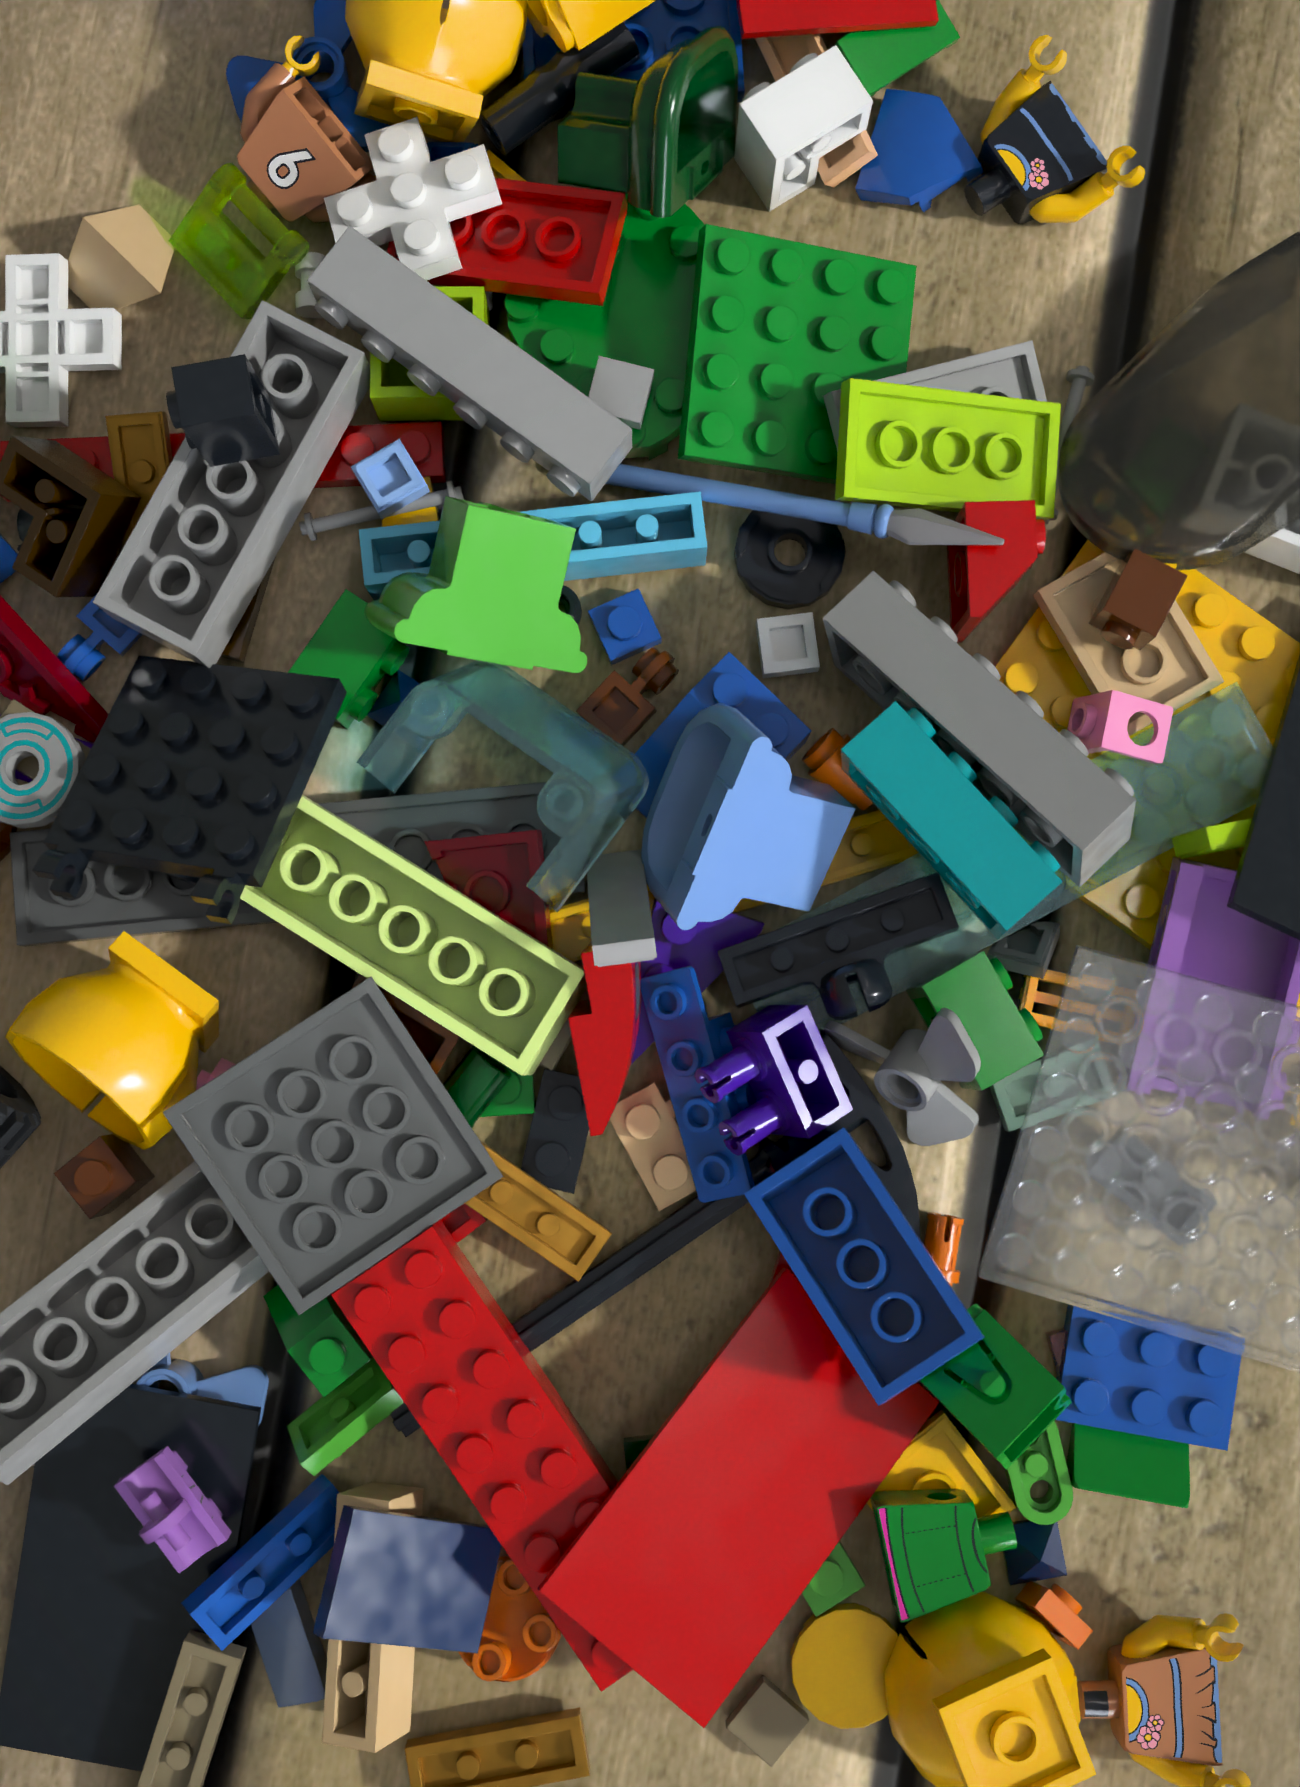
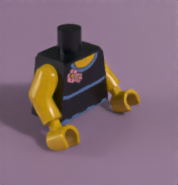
(1040, 155)

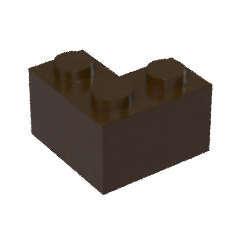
(75, 514)

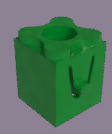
(998, 1391)

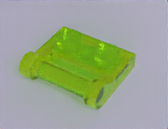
(225, 254)

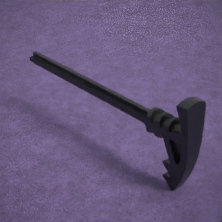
(698, 1217)

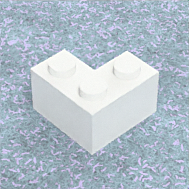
(796, 122)

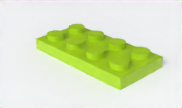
(944, 447)

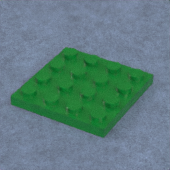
(775, 335)

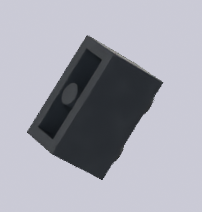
(223, 410)

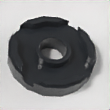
(783, 584)

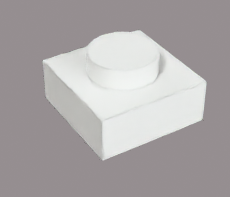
(787, 645)

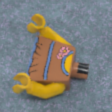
(1167, 1698)

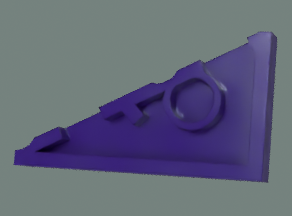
(692, 948)

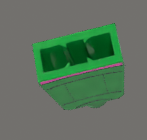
(936, 1547)

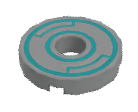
(59, 765)

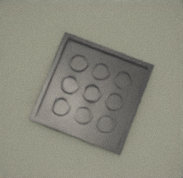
(333, 1145)

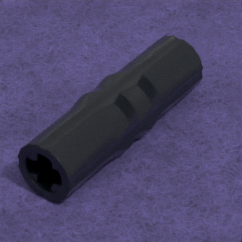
(550, 89)

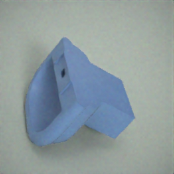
(736, 824)

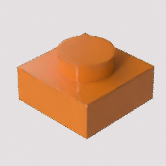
(1057, 1611)

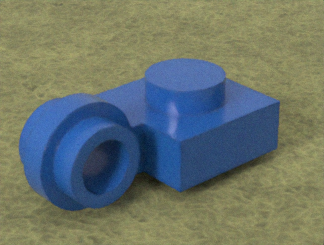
(83, 655)

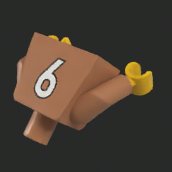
(297, 144)

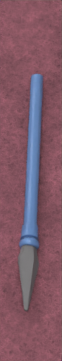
(905, 525)

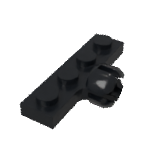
(841, 948)

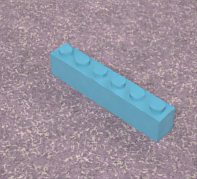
(607, 541)

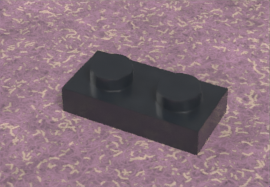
(557, 1132)

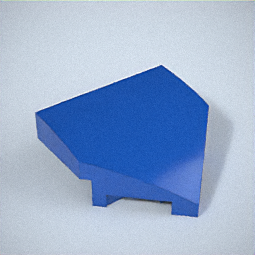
(917, 152)

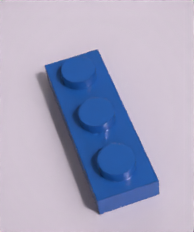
(266, 1565)

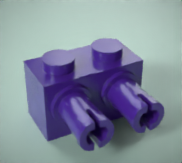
(787, 1072)

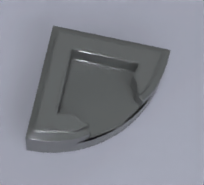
(1028, 949)

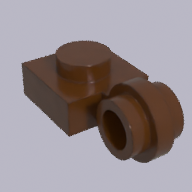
(620, 707)

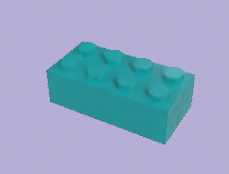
(949, 819)

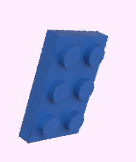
(1146, 1381)

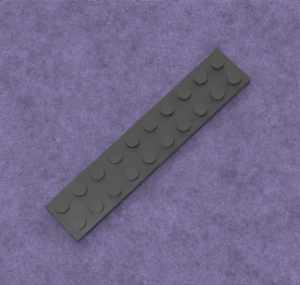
(156, 903)

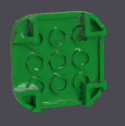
(640, 321)

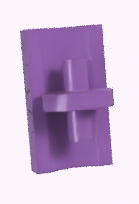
(172, 1509)

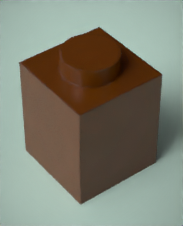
(1137, 601)
(104, 1175)

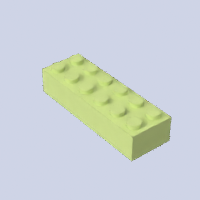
(419, 938)

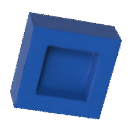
(624, 626)

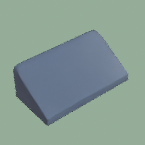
(291, 1649)

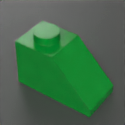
(319, 1340)

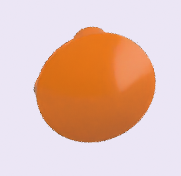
(516, 1630)

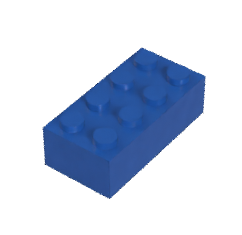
(863, 1266)

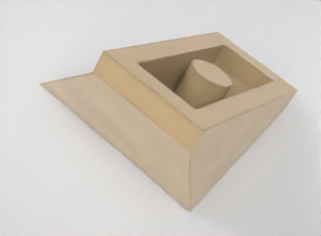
(119, 258)

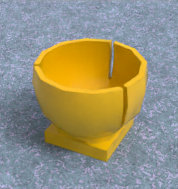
(433, 59)
(120, 1035)
(988, 1700)

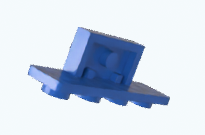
(684, 1044)

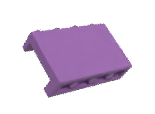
(1216, 943)

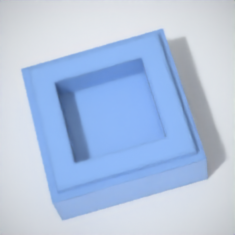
(390, 479)

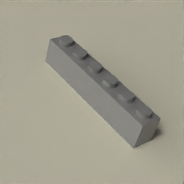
(470, 365)

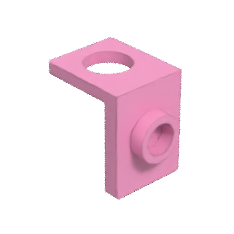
(1102, 724)

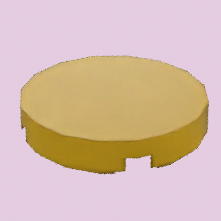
(842, 1665)

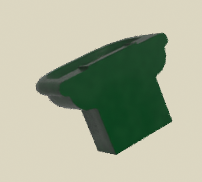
(659, 133)

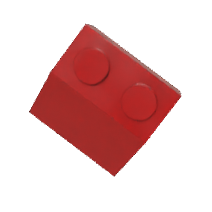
(987, 573)

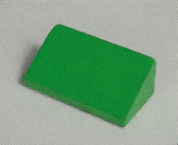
(1129, 1465)

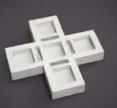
(415, 198)
(47, 340)

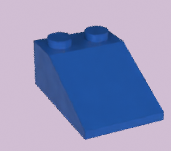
(737, 687)

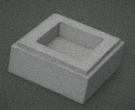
(622, 389)

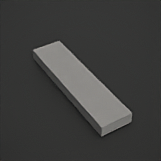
(620, 910)

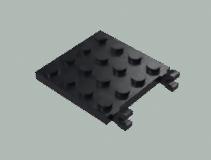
(194, 777)

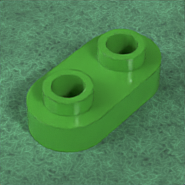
(1045, 1462)

